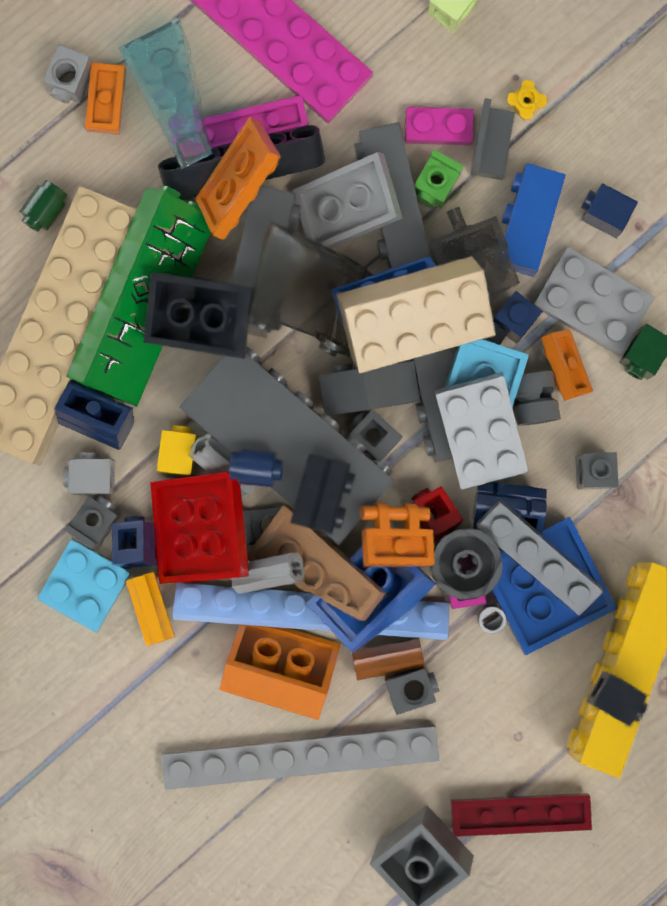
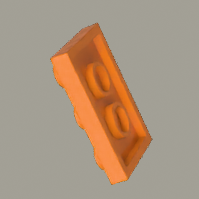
(237, 178)

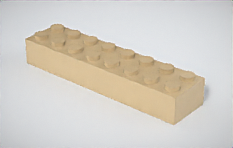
(55, 322)

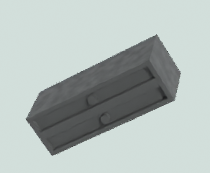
(256, 411)

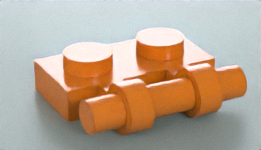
(397, 546)

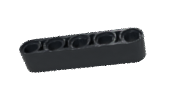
(298, 147)

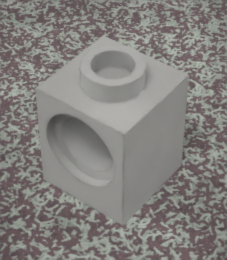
(66, 61)

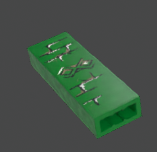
(161, 238)

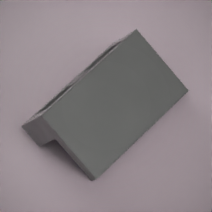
(492, 142)

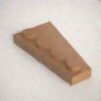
(326, 568)

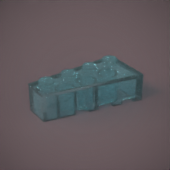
(168, 84)

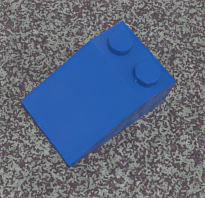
(403, 591)

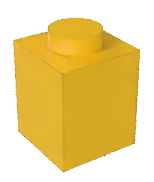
(175, 451)

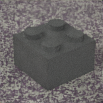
(422, 859)

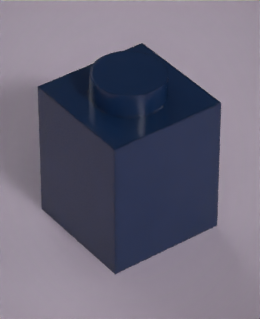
(608, 210)
(517, 316)

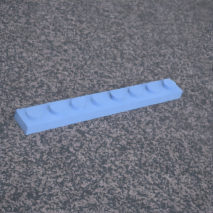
(291, 610)

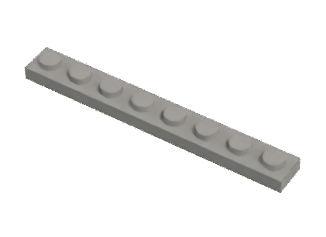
(300, 757)

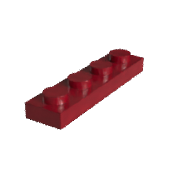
(521, 814)

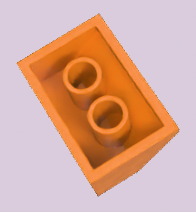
(281, 668)

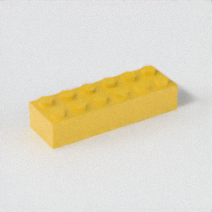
(631, 654)

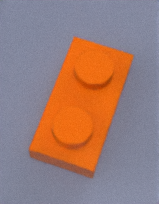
(105, 98)
(566, 364)

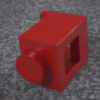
(444, 512)

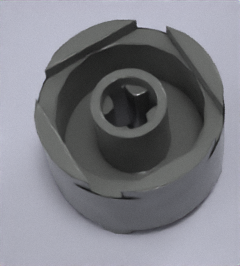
(484, 557)

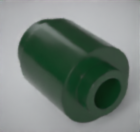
(43, 206)

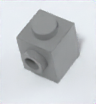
(90, 475)

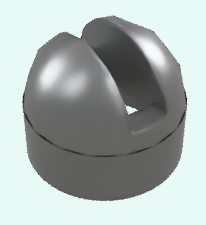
(495, 623)

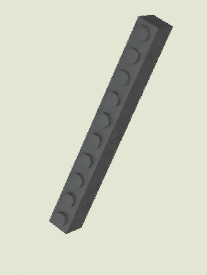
(401, 244)

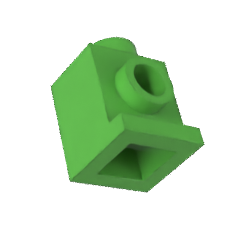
(442, 167)

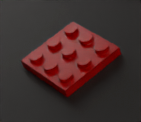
(199, 528)

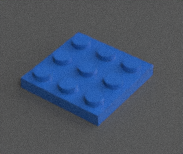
(532, 609)

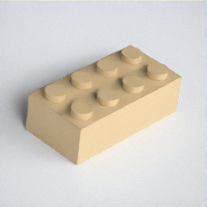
(416, 314)

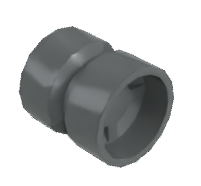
(536, 400)

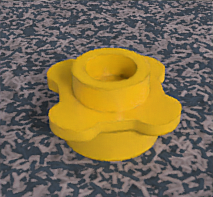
(524, 109)

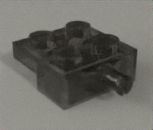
(484, 243)

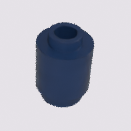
(256, 467)

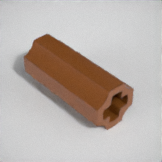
(388, 659)

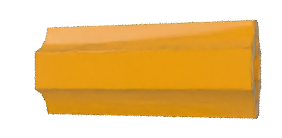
(150, 608)

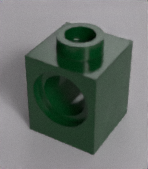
(645, 353)

